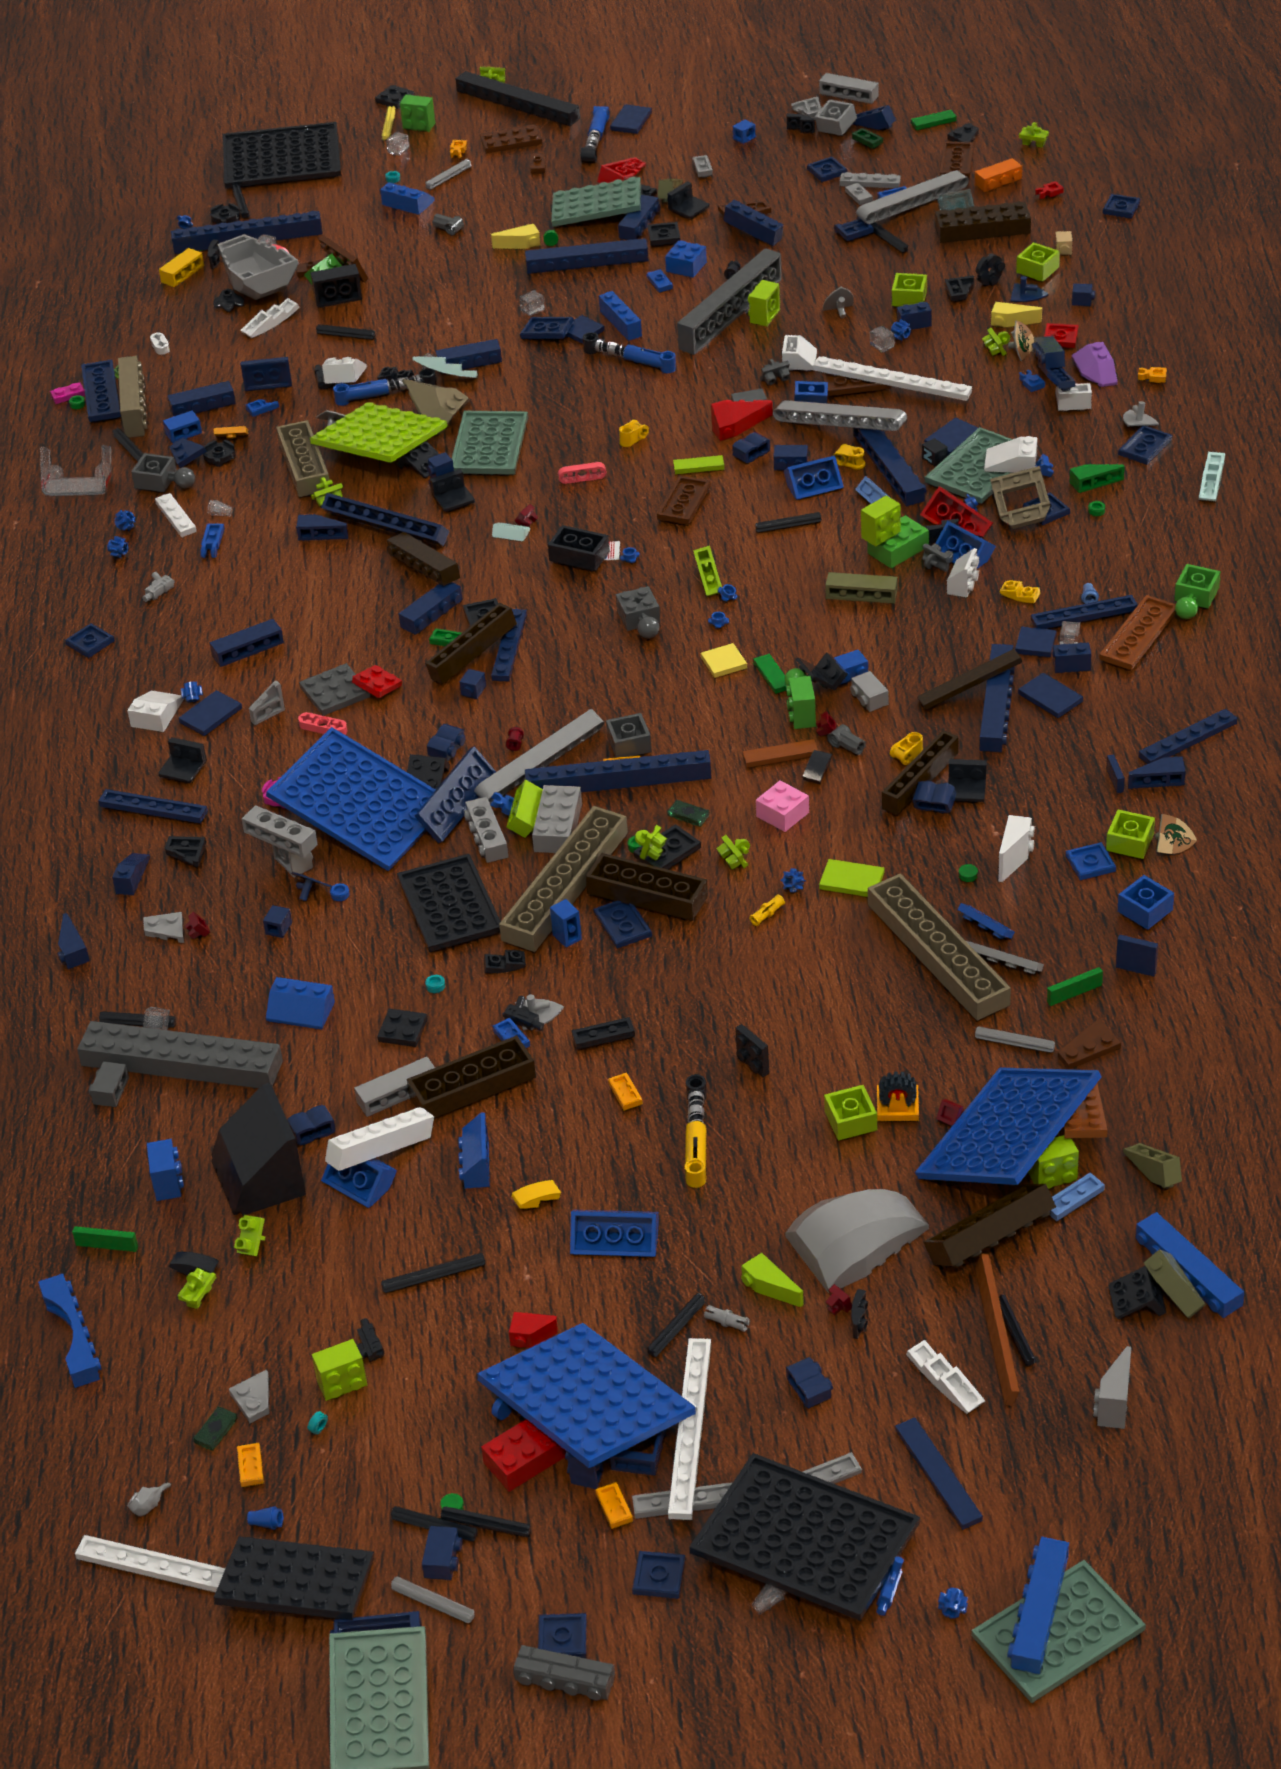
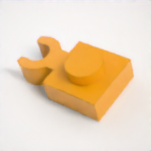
(458, 147)
(1155, 374)

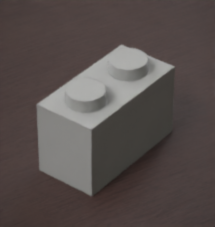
(869, 691)

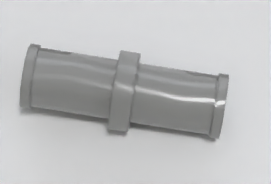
(726, 1318)

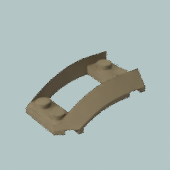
(1018, 481)

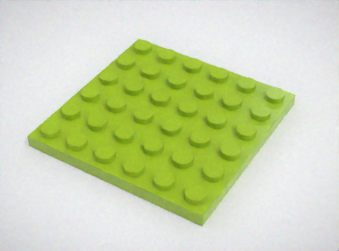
(379, 432)

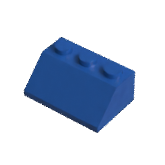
(405, 198)
(813, 477)
(962, 541)
(299, 1003)
(475, 1153)
(361, 1182)

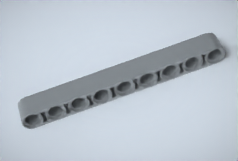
(912, 197)
(840, 415)
(541, 755)

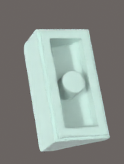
(510, 531)

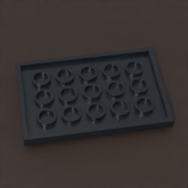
(449, 902)
(294, 1578)

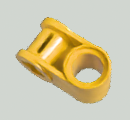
(632, 433)
(849, 455)
(907, 748)

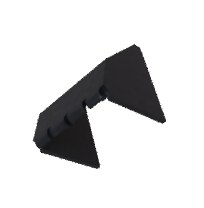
(258, 1156)

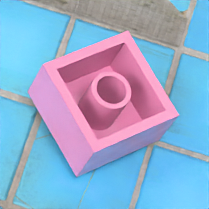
(782, 806)

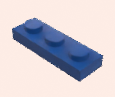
(985, 921)

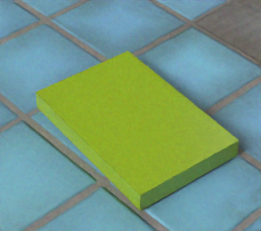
(850, 877)

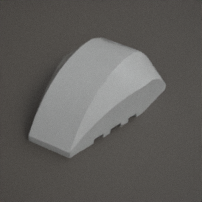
(255, 267)
(854, 1234)

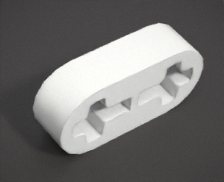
(159, 343)

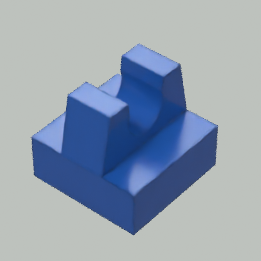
(1045, 466)

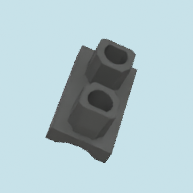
(774, 370)
(934, 557)

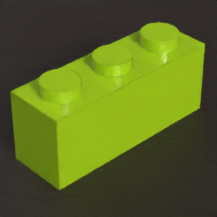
(524, 808)

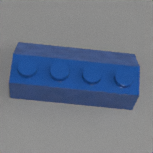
(614, 1232)

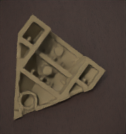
(436, 400)

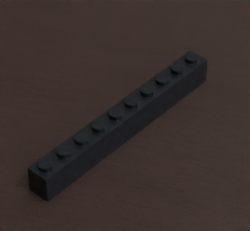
(518, 98)

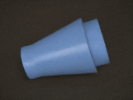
(1089, 594)

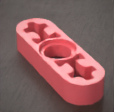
(578, 478)
(311, 722)

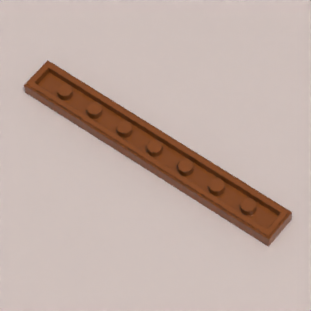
(997, 1330)

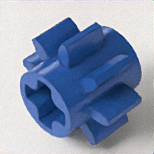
(901, 329)
(124, 520)
(117, 547)
(191, 692)
(793, 880)
(952, 1602)

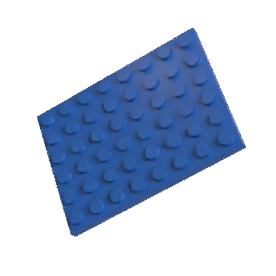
(355, 798)
(1008, 1125)
(586, 1394)

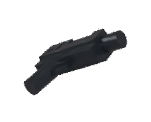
(318, 371)
(522, 1016)
(370, 1344)

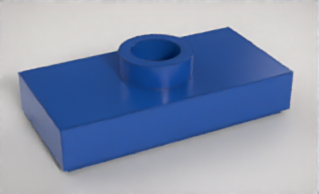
(659, 280)
(508, 1029)

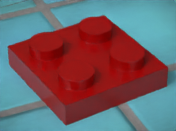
(1064, 334)
(376, 681)

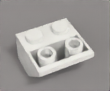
(798, 353)
(1074, 399)
(963, 574)

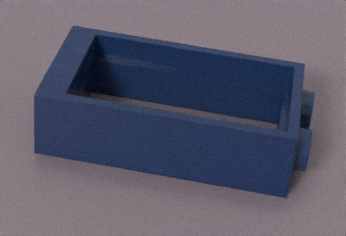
(639, 1462)
(378, 1622)

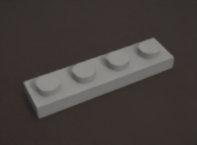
(870, 180)
(1011, 960)

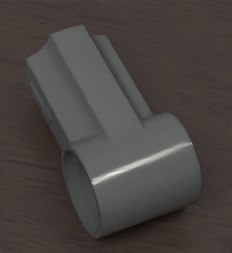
(451, 225)
(843, 737)

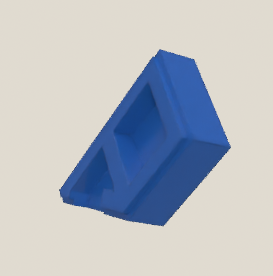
(260, 406)

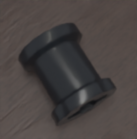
(733, 267)

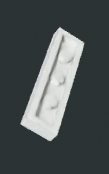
(175, 515)

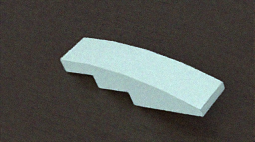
(439, 364)
(1212, 476)

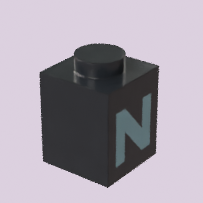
(934, 452)

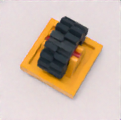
(897, 1098)

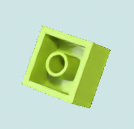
(1037, 261)
(909, 289)
(764, 303)
(880, 520)
(1130, 834)
(850, 1112)
(1056, 1164)
(339, 1369)

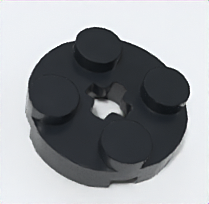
(225, 214)
(989, 277)
(219, 452)

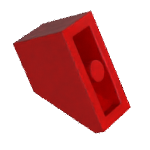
(531, 1329)

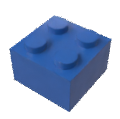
(685, 258)
(1145, 902)
(165, 1169)

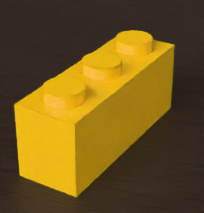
(181, 267)

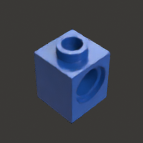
(744, 131)

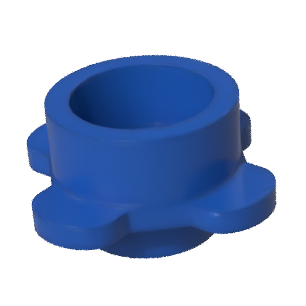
(184, 222)
(971, 501)
(629, 555)
(727, 592)
(718, 619)

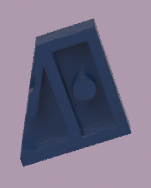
(186, 451)

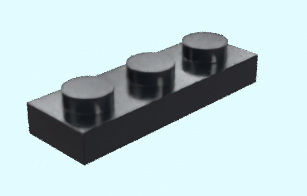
(603, 1033)

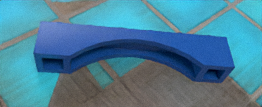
(80, 1360)

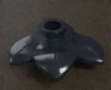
(228, 300)

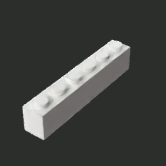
(379, 1138)

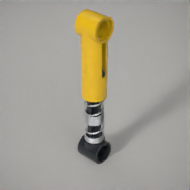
(695, 1132)

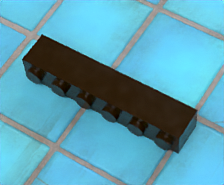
(423, 558)
(471, 643)
(922, 768)

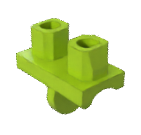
(493, 73)
(1033, 133)
(995, 343)
(320, 495)
(651, 843)
(741, 847)
(250, 1235)
(196, 1287)

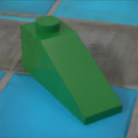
(1095, 475)

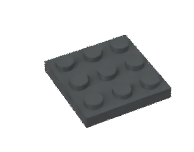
(333, 689)

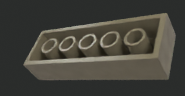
(132, 396)
(302, 457)

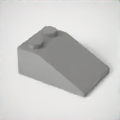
(1113, 1393)

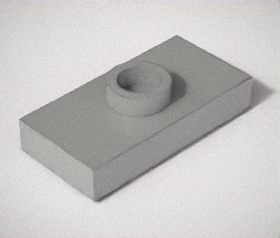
(858, 193)

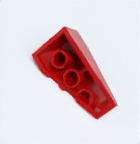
(620, 170)
(735, 417)
(947, 506)

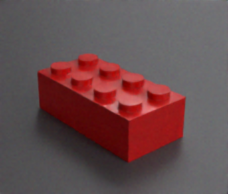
(520, 1454)

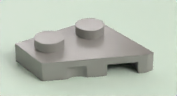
(807, 107)
(267, 704)
(165, 926)
(252, 1396)

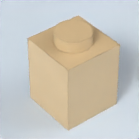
(1064, 242)

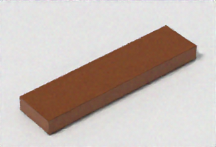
(779, 753)

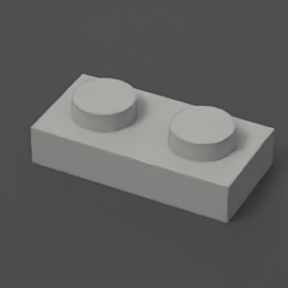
(702, 166)

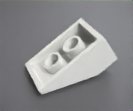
(342, 370)
(1012, 455)
(154, 710)
(1015, 845)

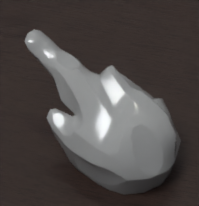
(146, 1499)

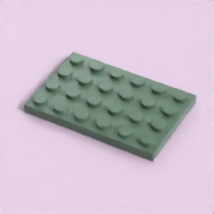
(596, 201)
(489, 442)
(963, 469)
(1084, 1629)
(379, 1699)

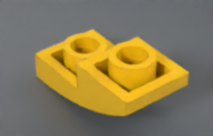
(1016, 591)
(532, 1194)

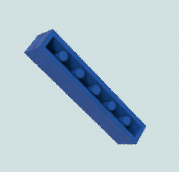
(1208, 1280)
(1039, 1605)

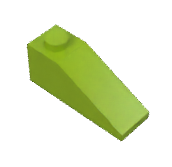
(707, 570)
(770, 1281)

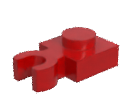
(1051, 189)

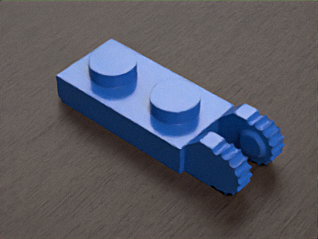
(212, 539)

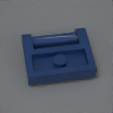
(853, 229)

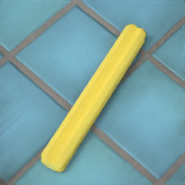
(388, 122)

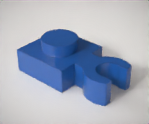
(1031, 382)
(502, 802)

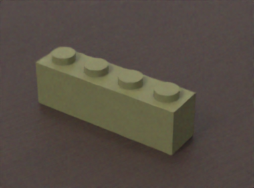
(861, 587)

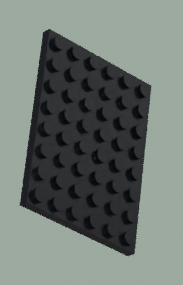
(281, 154)
(805, 1536)

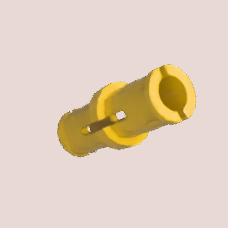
(767, 910)

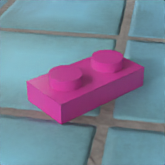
(65, 393)

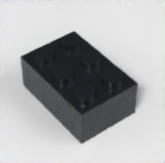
(336, 285)
(578, 548)

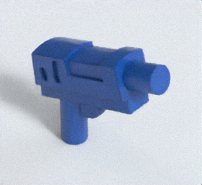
(889, 1586)

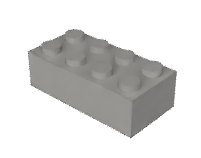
(556, 817)

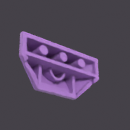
(1096, 364)

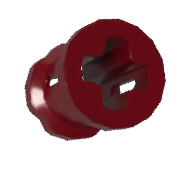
(515, 736)

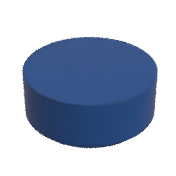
(339, 892)
(501, 1409)

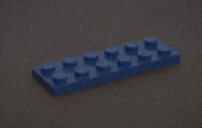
(100, 390)
(448, 801)

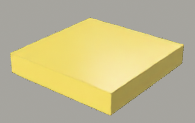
(723, 660)

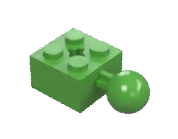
(1195, 588)
(800, 699)

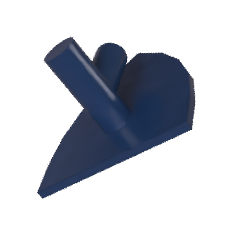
(1026, 292)
(305, 887)

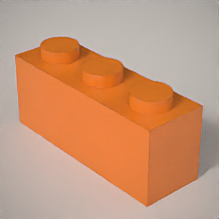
(998, 175)

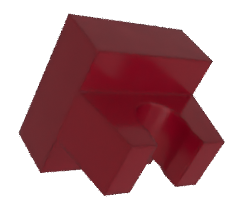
(526, 514)
(825, 724)
(197, 926)
(949, 1112)
(838, 1300)

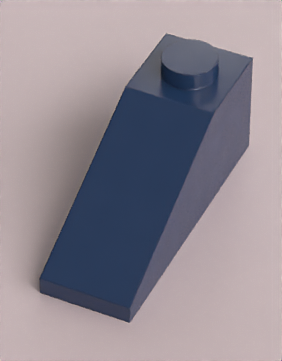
(876, 118)
(320, 528)
(1160, 773)
(129, 873)
(71, 946)

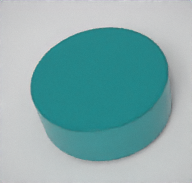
(392, 177)
(435, 983)
(317, 1422)

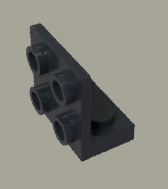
(684, 203)
(418, 458)
(451, 491)
(826, 672)
(185, 760)
(428, 769)
(968, 779)
(1135, 1292)

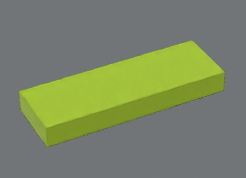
(699, 464)

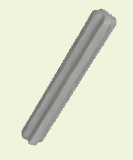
(448, 174)
(1015, 1039)
(432, 1599)

